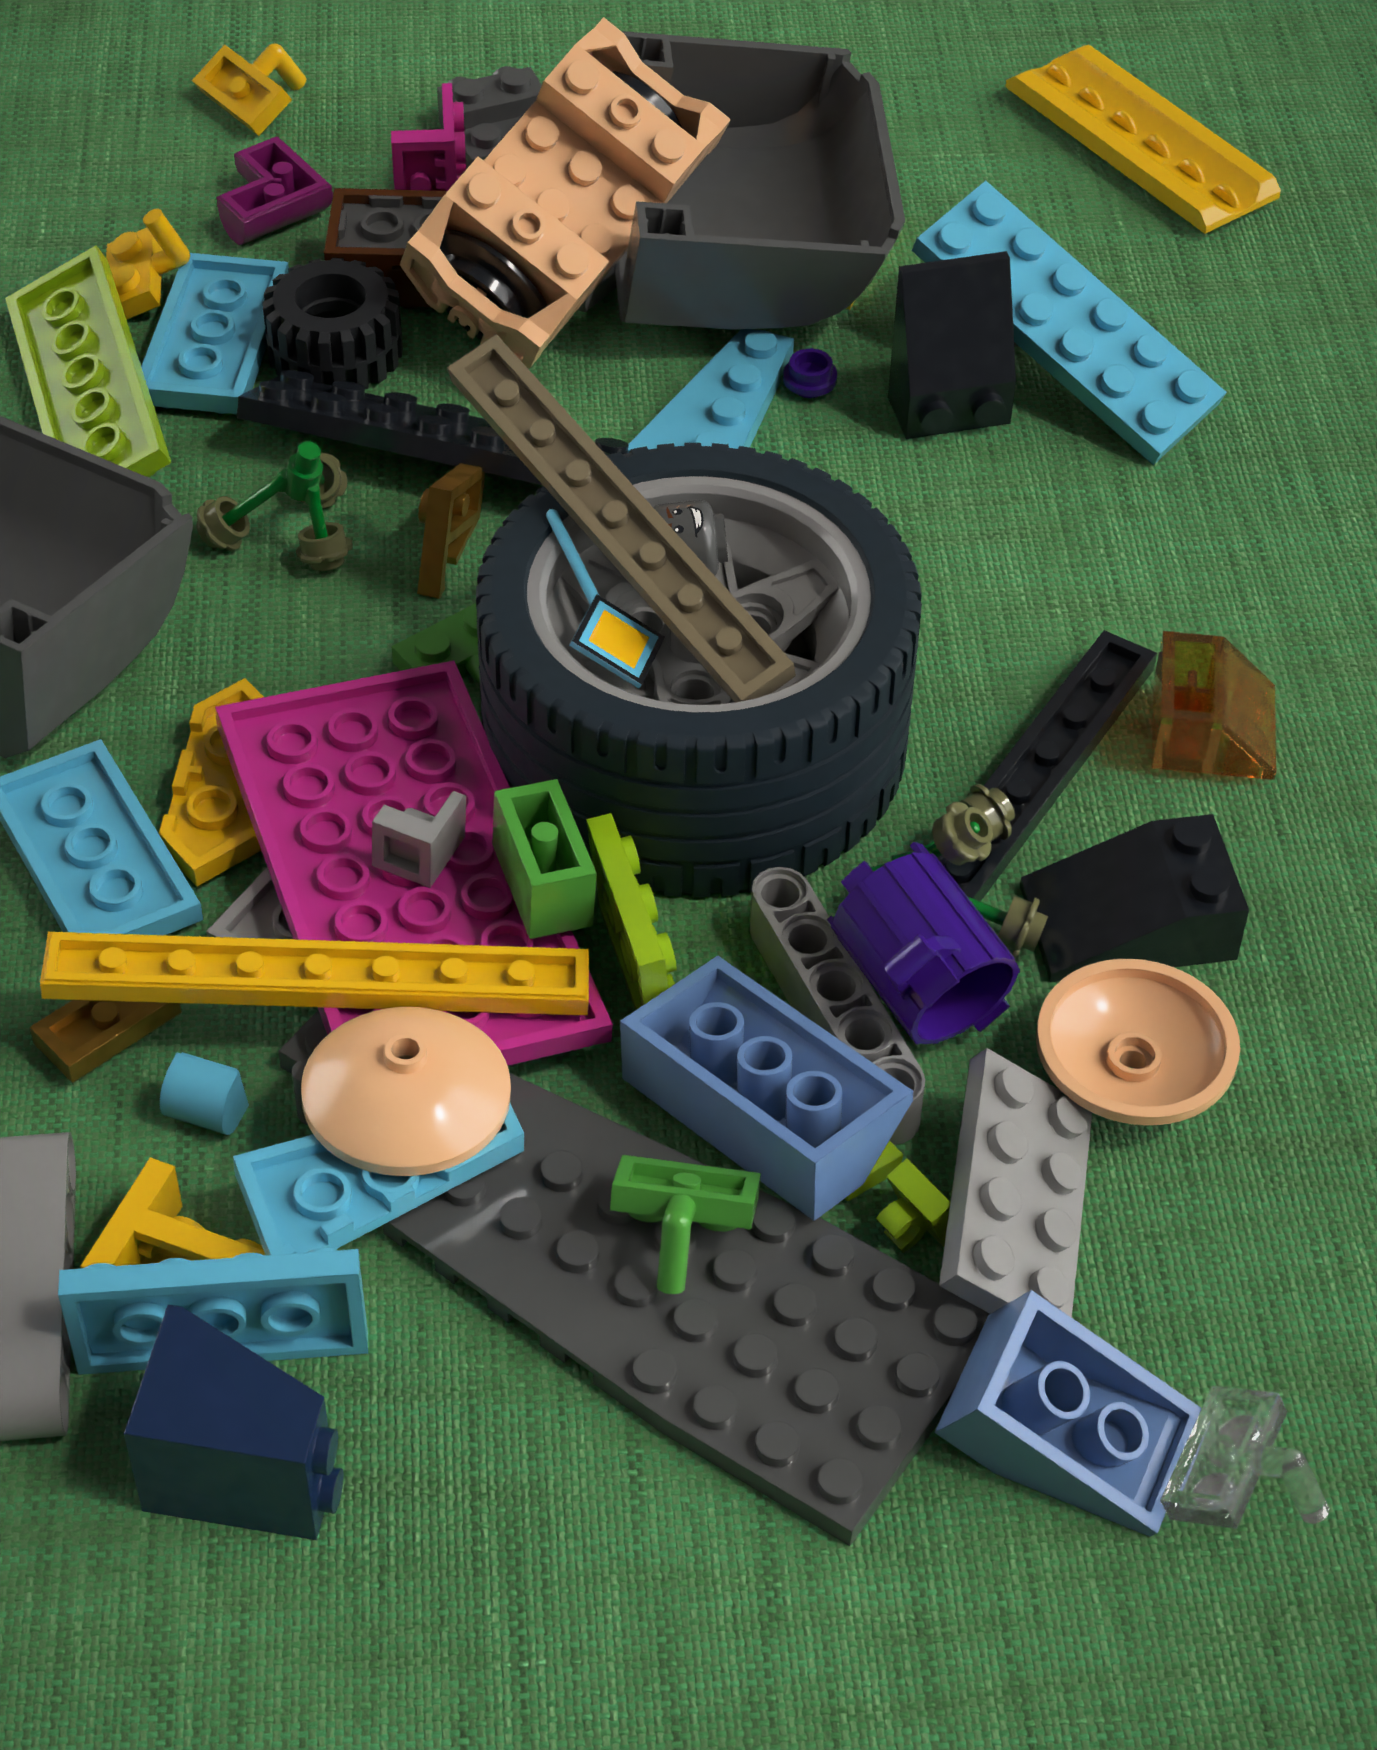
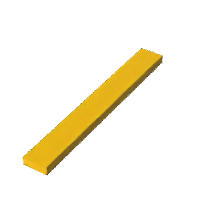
(315, 973)

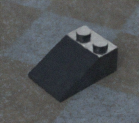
(953, 346)
(1142, 895)

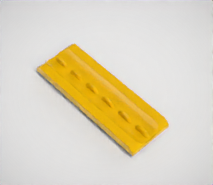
(1147, 138)

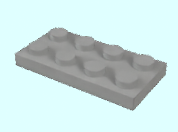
(1015, 1189)

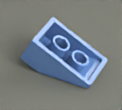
(1068, 1415)

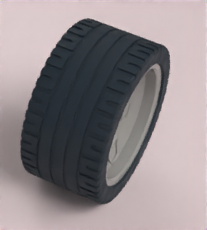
(682, 767)

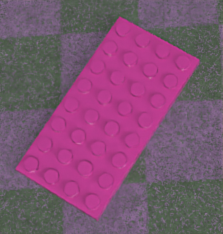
(316, 777)

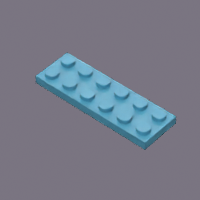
(1080, 326)

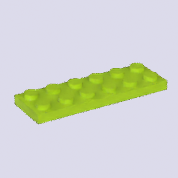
(87, 365)

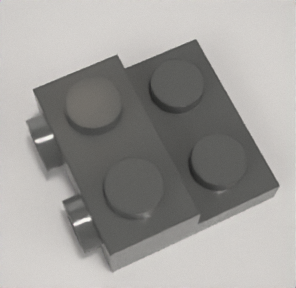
(491, 106)

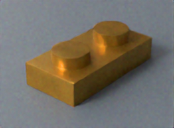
(92, 1031)

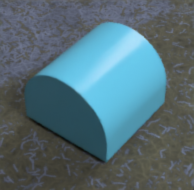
(203, 1093)

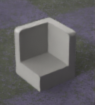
(416, 842)

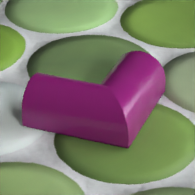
(278, 192)

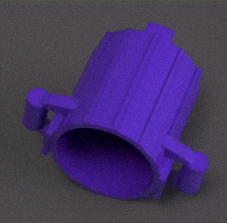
(924, 947)

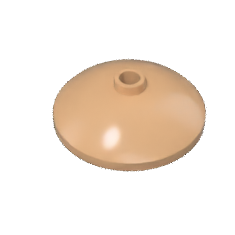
(1142, 1019)
(405, 1091)

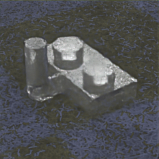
(1230, 1453)

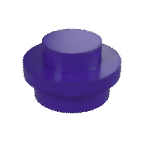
(810, 373)

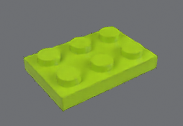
(629, 913)

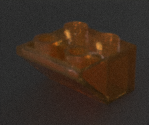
(1211, 709)

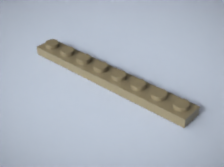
(621, 523)

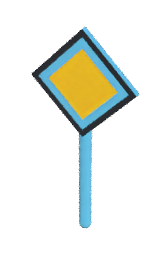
(607, 631)

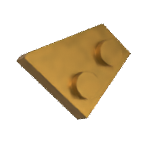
(450, 515)

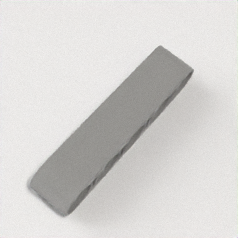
(826, 982)
(34, 1246)

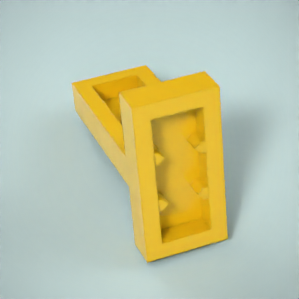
(149, 1230)

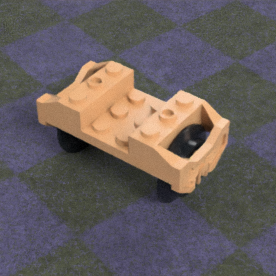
(558, 195)

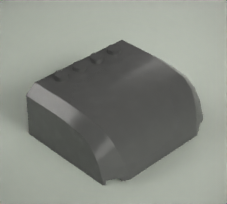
(786, 205)
(82, 577)

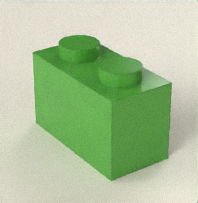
(543, 858)

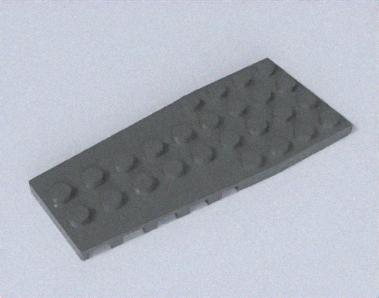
(780, 1360)

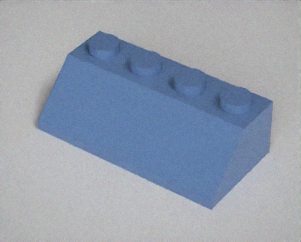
(763, 1085)

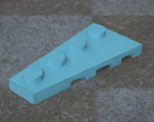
(725, 397)
(314, 1200)

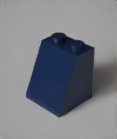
(229, 1435)

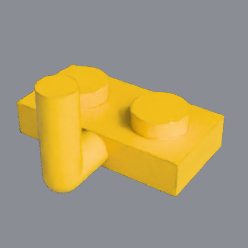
(245, 87)
(141, 259)

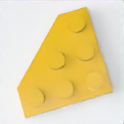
(207, 815)

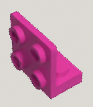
(431, 157)

